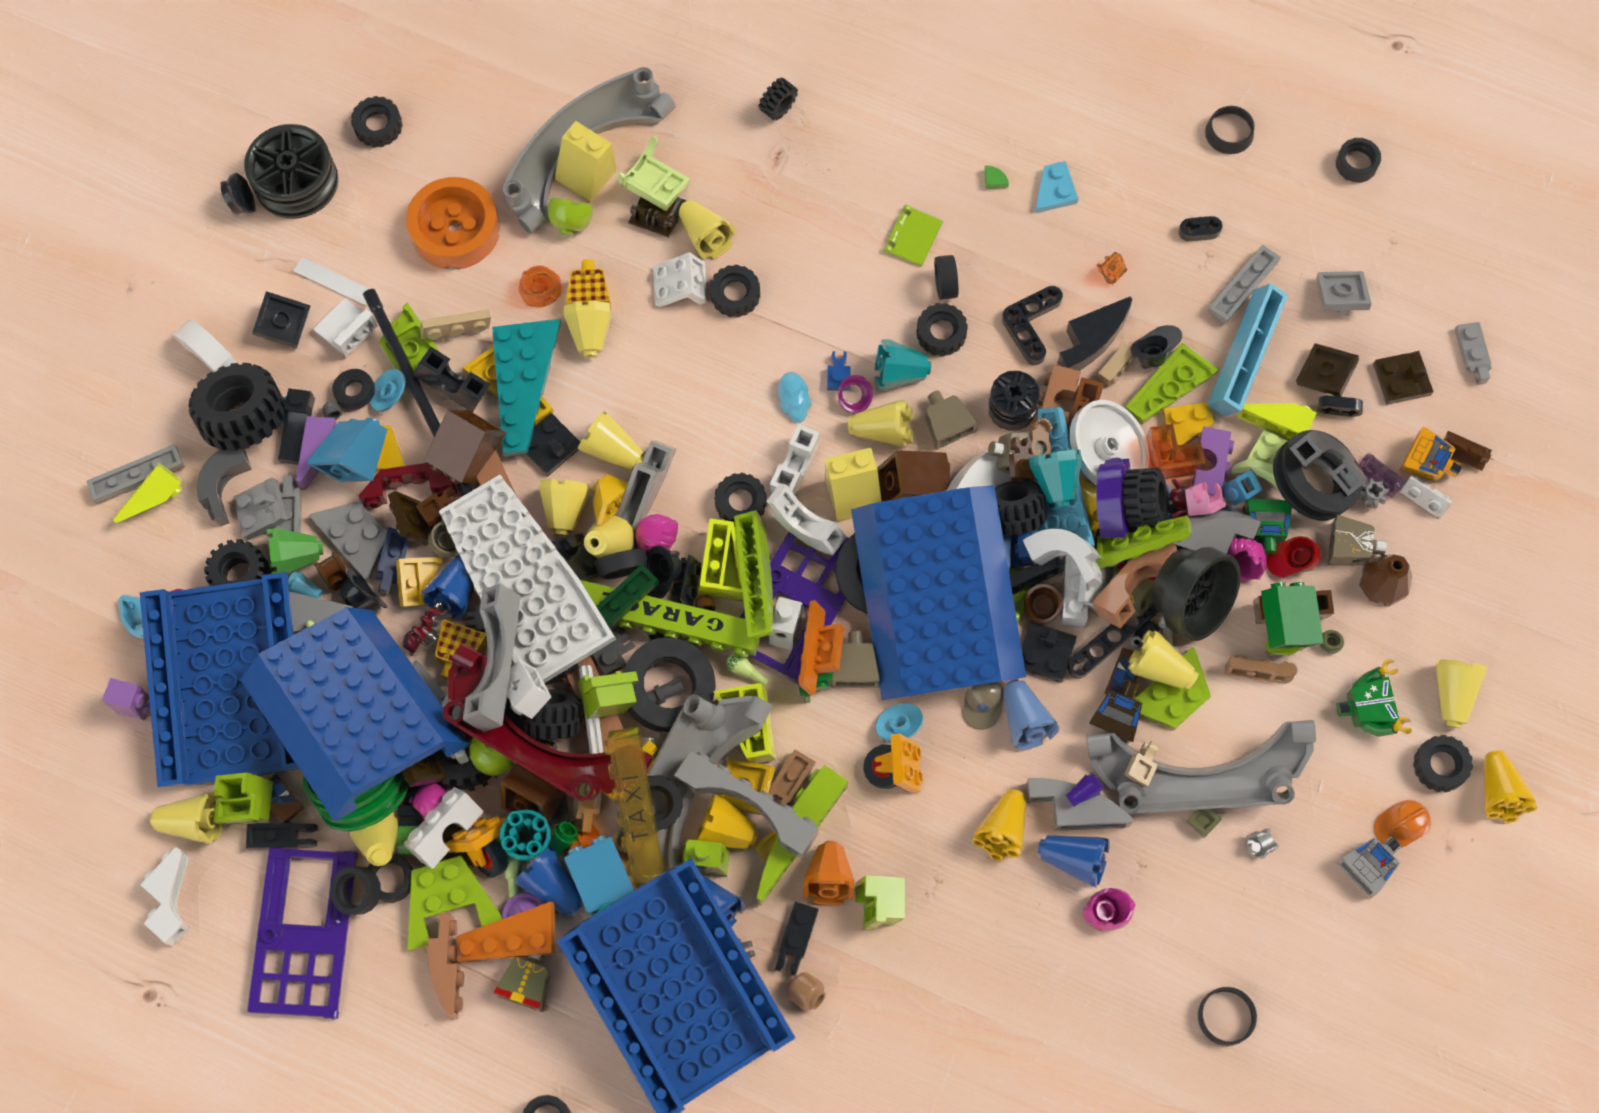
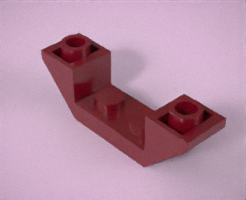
(375, 492)

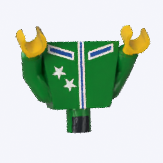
(1373, 703)

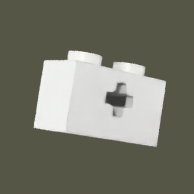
(526, 690)

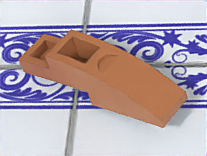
(446, 976)

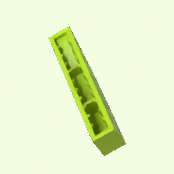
(755, 574)
(813, 803)

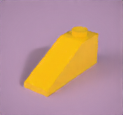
(607, 497)

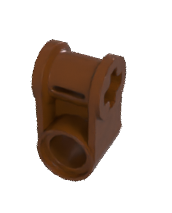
(332, 571)

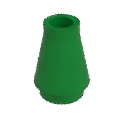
(563, 836)

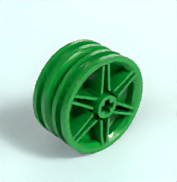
(371, 805)

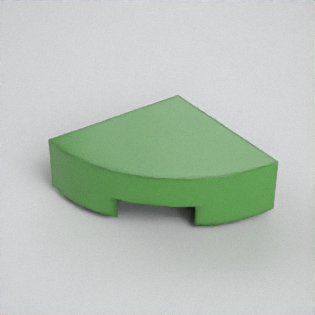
(995, 178)

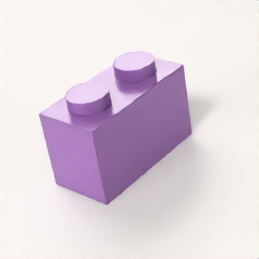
(127, 699)

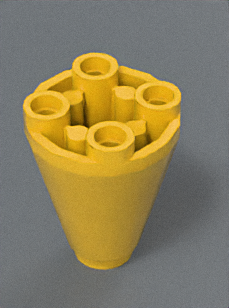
(1504, 789)
(1003, 827)

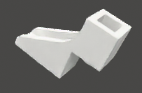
(165, 885)

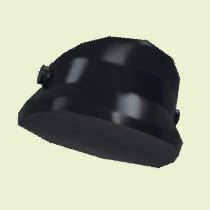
(238, 194)

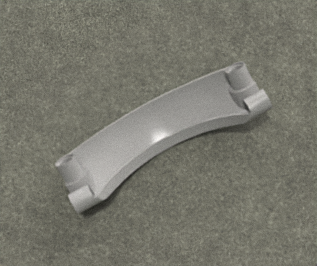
(604, 107)

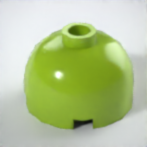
(569, 215)
(487, 759)

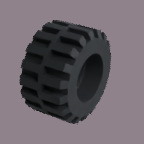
(1145, 497)
(1020, 507)
(233, 554)
(556, 719)

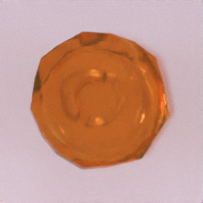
(539, 286)

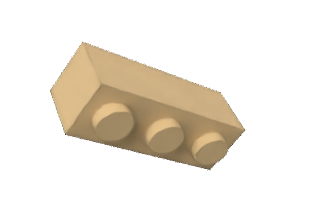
(1116, 365)

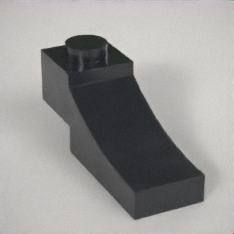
(297, 407)

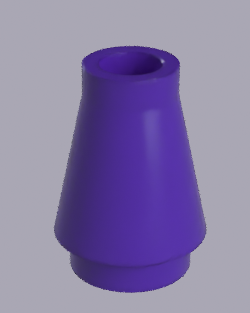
(1085, 789)

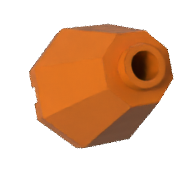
(829, 876)

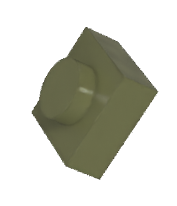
(1203, 821)

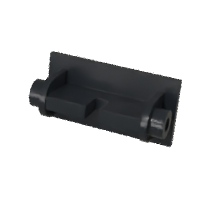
(687, 591)

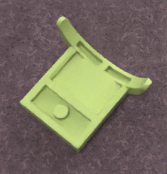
(654, 179)
(1261, 457)

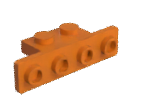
(821, 648)

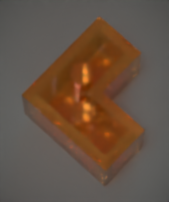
(1170, 457)

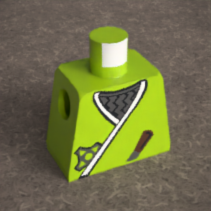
(707, 856)

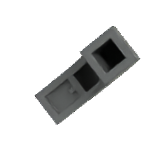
(1333, 457)
(215, 475)

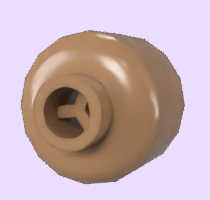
(805, 991)

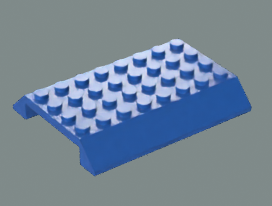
(938, 592)
(195, 662)
(348, 706)
(675, 987)

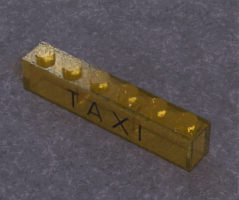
(635, 804)

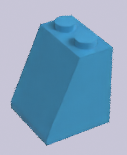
(350, 450)
(598, 873)

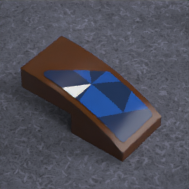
(1121, 671)
(284, 801)

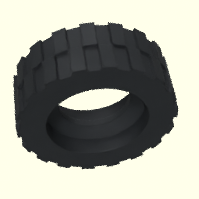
(369, 107)
(728, 275)
(941, 312)
(737, 482)
(1456, 750)
(674, 799)

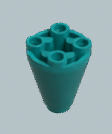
(525, 834)

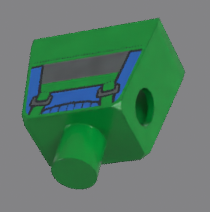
(1274, 519)

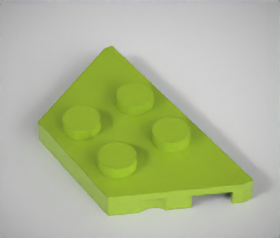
(408, 332)
(1172, 704)

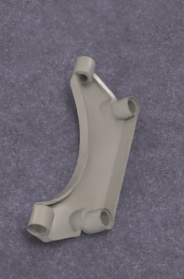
(705, 730)
(1238, 783)

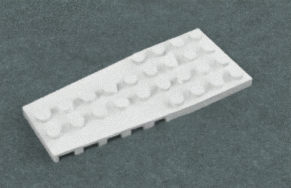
(506, 546)

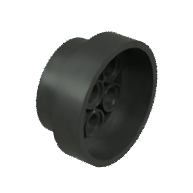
(1196, 591)

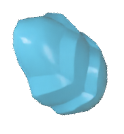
(794, 396)
(131, 615)

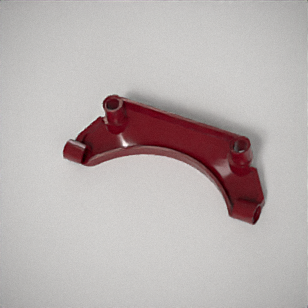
(558, 768)

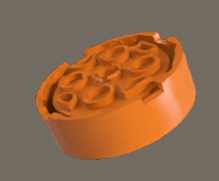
(453, 202)

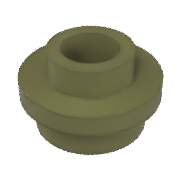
(1336, 637)

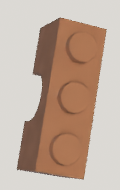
(1061, 385)

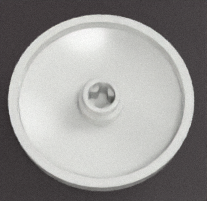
(1106, 432)

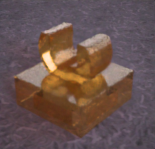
(1112, 268)

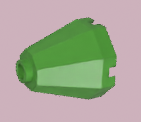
(291, 550)

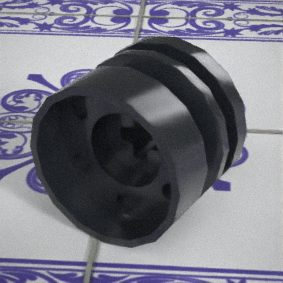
(1013, 412)

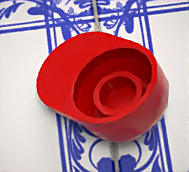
(1293, 557)

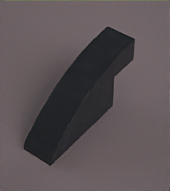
(1094, 334)

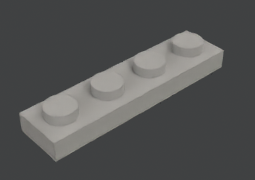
(1244, 284)
(132, 474)

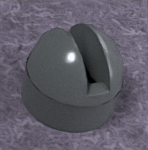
(331, 410)

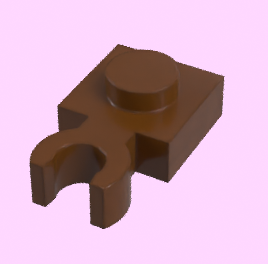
(1019, 461)
(432, 505)

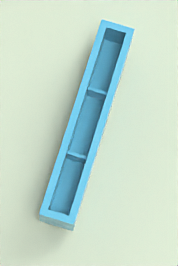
(1247, 350)

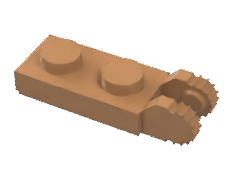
(1260, 669)
(791, 777)

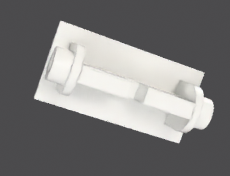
(1420, 493)

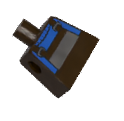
(1119, 712)

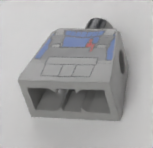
(1371, 864)

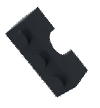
(436, 373)

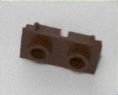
(1468, 451)

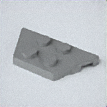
(353, 534)

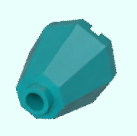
(899, 365)
(1057, 475)

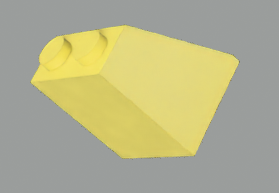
(584, 162)
(852, 482)

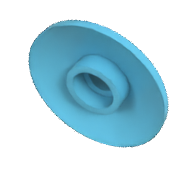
(388, 390)
(899, 719)

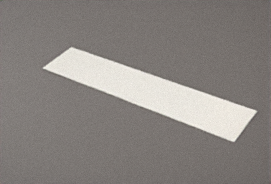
(331, 280)

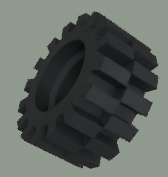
(778, 98)

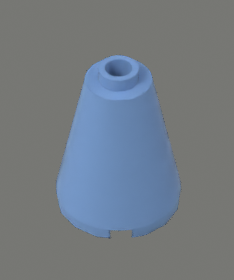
(1027, 716)

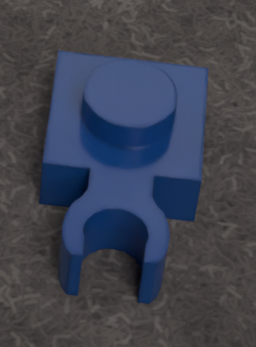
(837, 373)

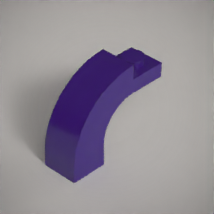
(1110, 497)

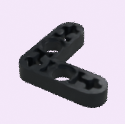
(1023, 320)

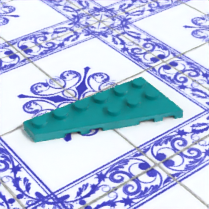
(522, 369)

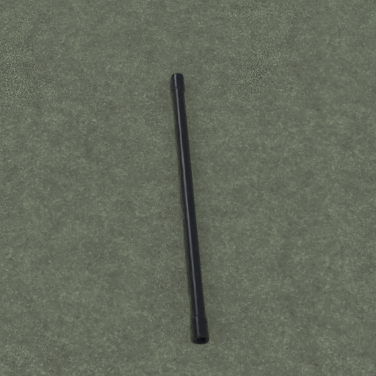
(376, 307)

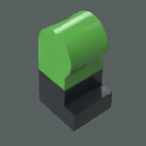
(408, 821)

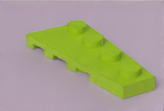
(1171, 382)
(1142, 541)

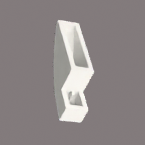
(979, 471)

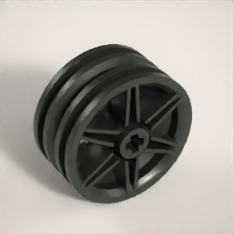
(286, 159)

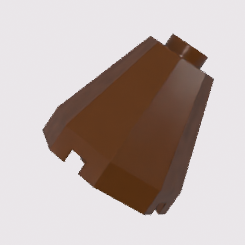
(1386, 579)

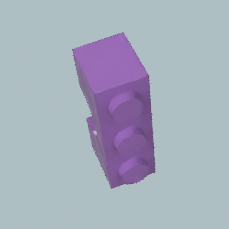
(1216, 447)

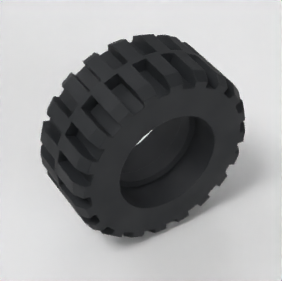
(242, 425)

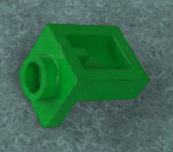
(823, 682)

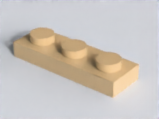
(455, 324)

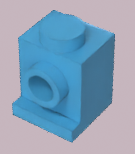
(1236, 491)

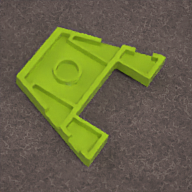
(442, 889)

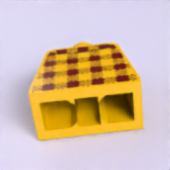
(587, 284)
(451, 637)

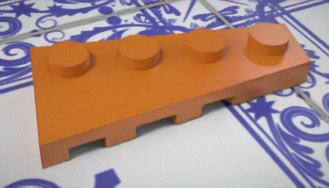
(515, 936)

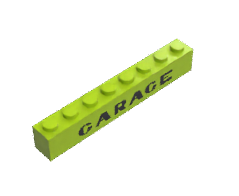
(683, 622)

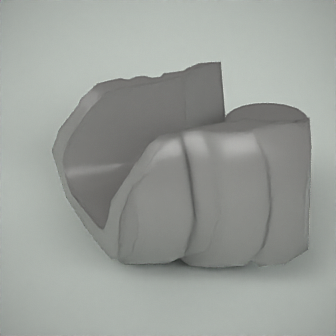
(1260, 843)

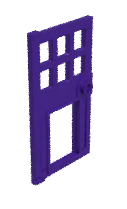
(797, 588)
(290, 938)

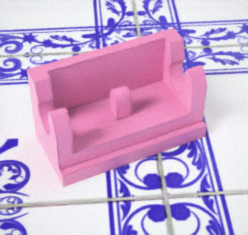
(1201, 502)

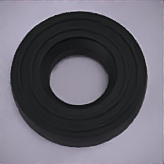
(359, 400)

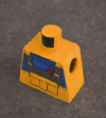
(1430, 457)

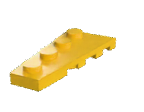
(485, 368)

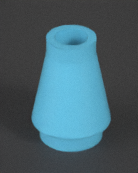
(303, 585)

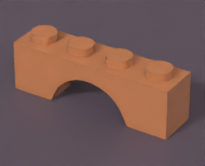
(1115, 601)

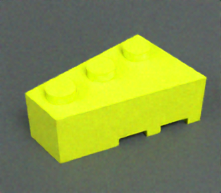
(720, 564)
(760, 746)

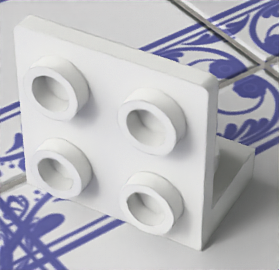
(680, 279)
(346, 327)

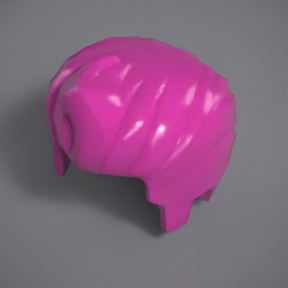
(656, 531)
(1250, 558)
(427, 798)
(1109, 909)

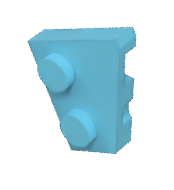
(1056, 188)

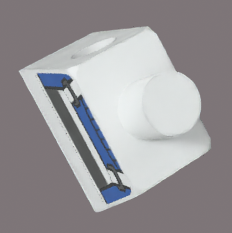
(786, 621)

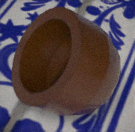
(705, 602)

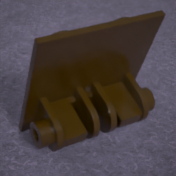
(654, 219)

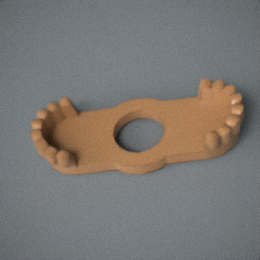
(1040, 432)

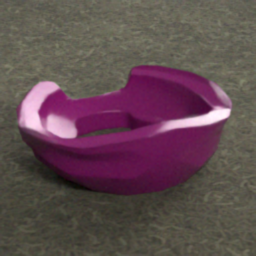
(866, 398)

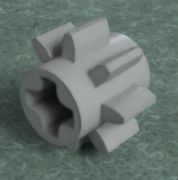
(1376, 488)

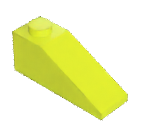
(1280, 419)
(153, 491)

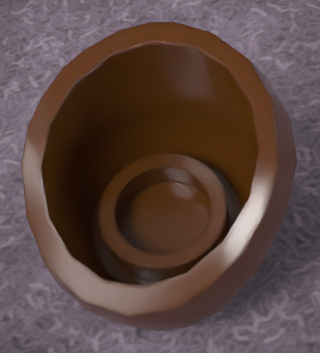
(1043, 603)

